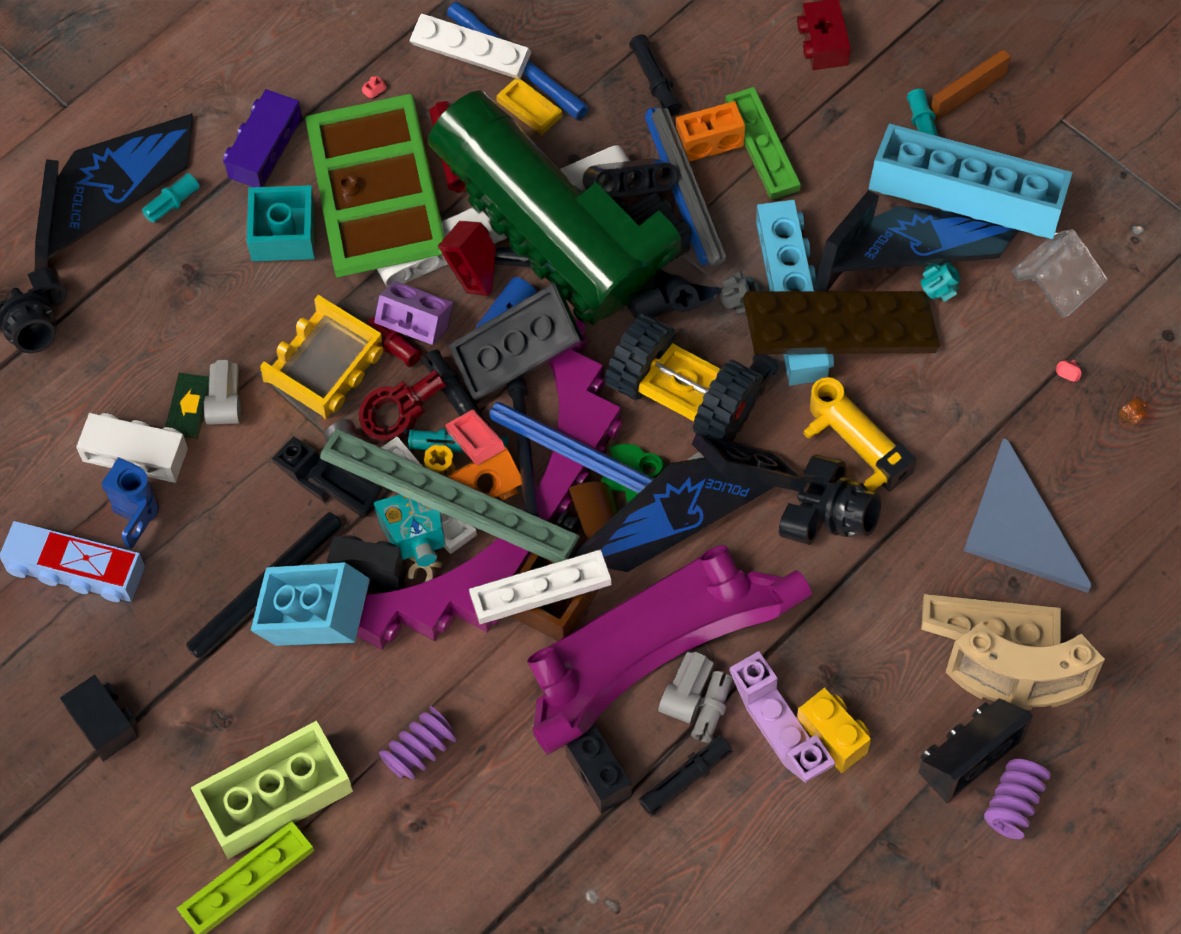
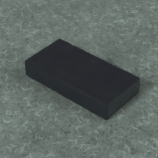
(345, 487)

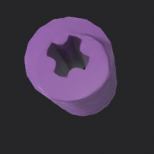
(418, 744)
(1013, 796)

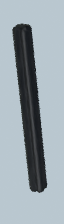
(248, 598)

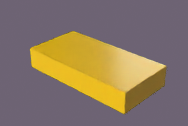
(529, 106)

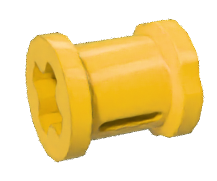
(442, 459)

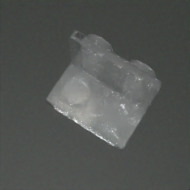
(1063, 271)

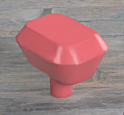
(374, 87)
(1069, 370)

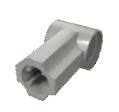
(223, 401)
(684, 694)

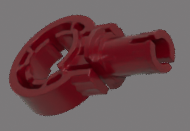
(410, 404)

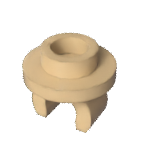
(431, 573)

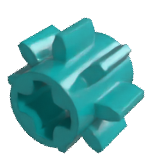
(940, 281)

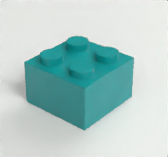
(281, 223)

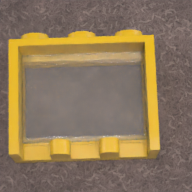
(324, 358)

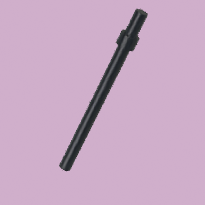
(517, 392)

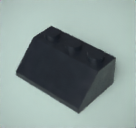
(974, 747)

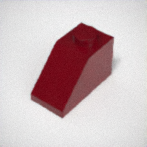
(470, 256)

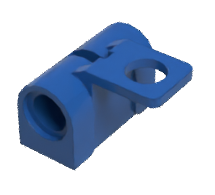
(130, 498)

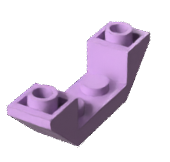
(776, 721)

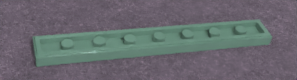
(449, 497)

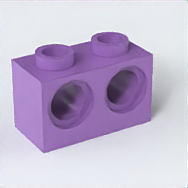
(413, 312)

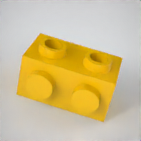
(840, 734)

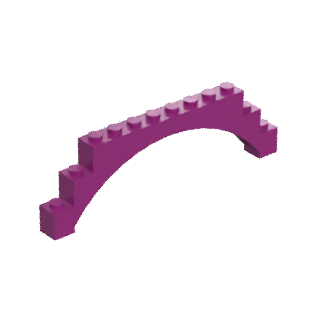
(430, 605)

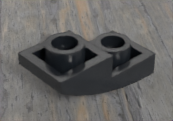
(299, 463)

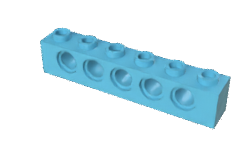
(783, 219)

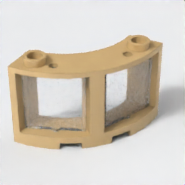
(1022, 673)

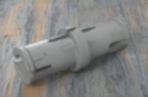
(712, 706)

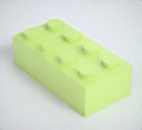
(272, 789)

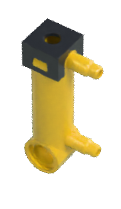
(890, 462)

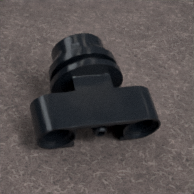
(30, 317)
(833, 500)

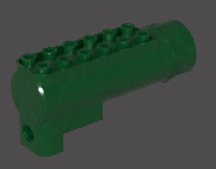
(566, 234)

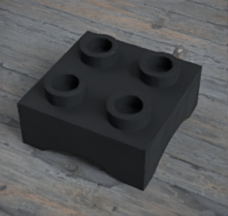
(377, 561)

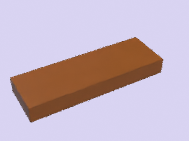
(970, 84)

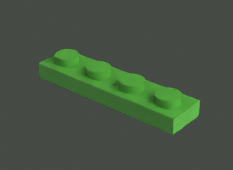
(764, 146)

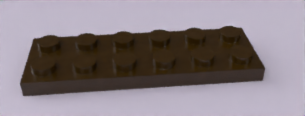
(840, 322)

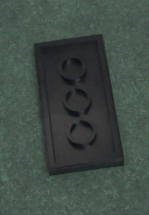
(516, 342)

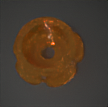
(1133, 411)

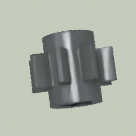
(735, 289)

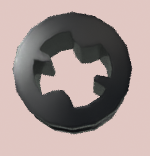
(568, 521)

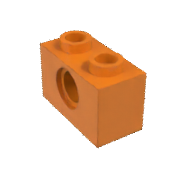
(499, 468)

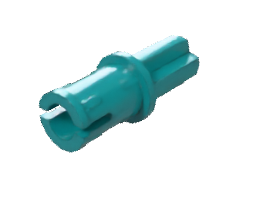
(922, 116)
(170, 198)

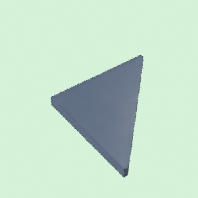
(1019, 529)

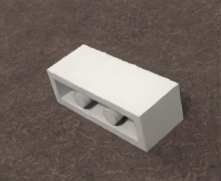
(153, 449)

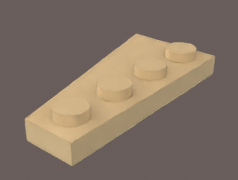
(1012, 621)

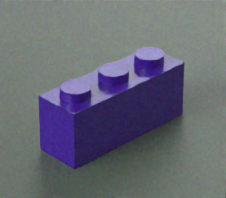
(262, 139)

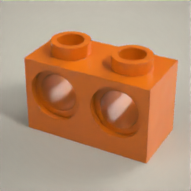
(711, 131)

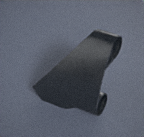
(669, 293)

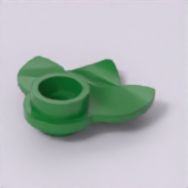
(635, 458)

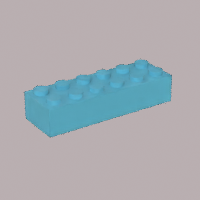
(970, 181)

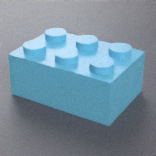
(310, 604)

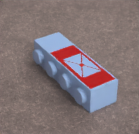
(72, 562)

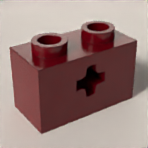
(824, 34)

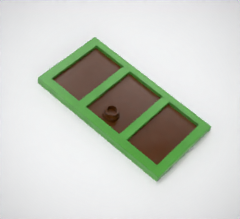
(375, 185)

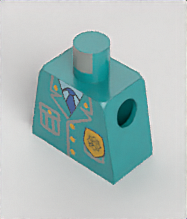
(411, 527)

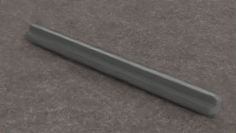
(689, 187)

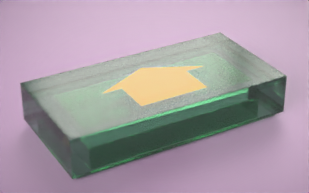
(188, 404)

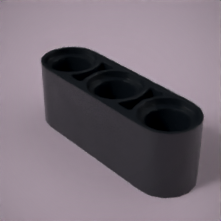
(643, 181)

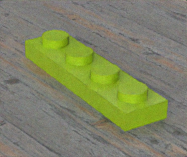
(245, 879)

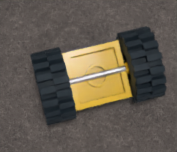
(656, 367)

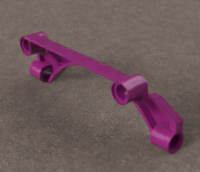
(647, 630)

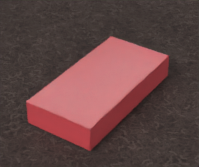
(475, 437)

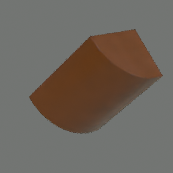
(594, 505)

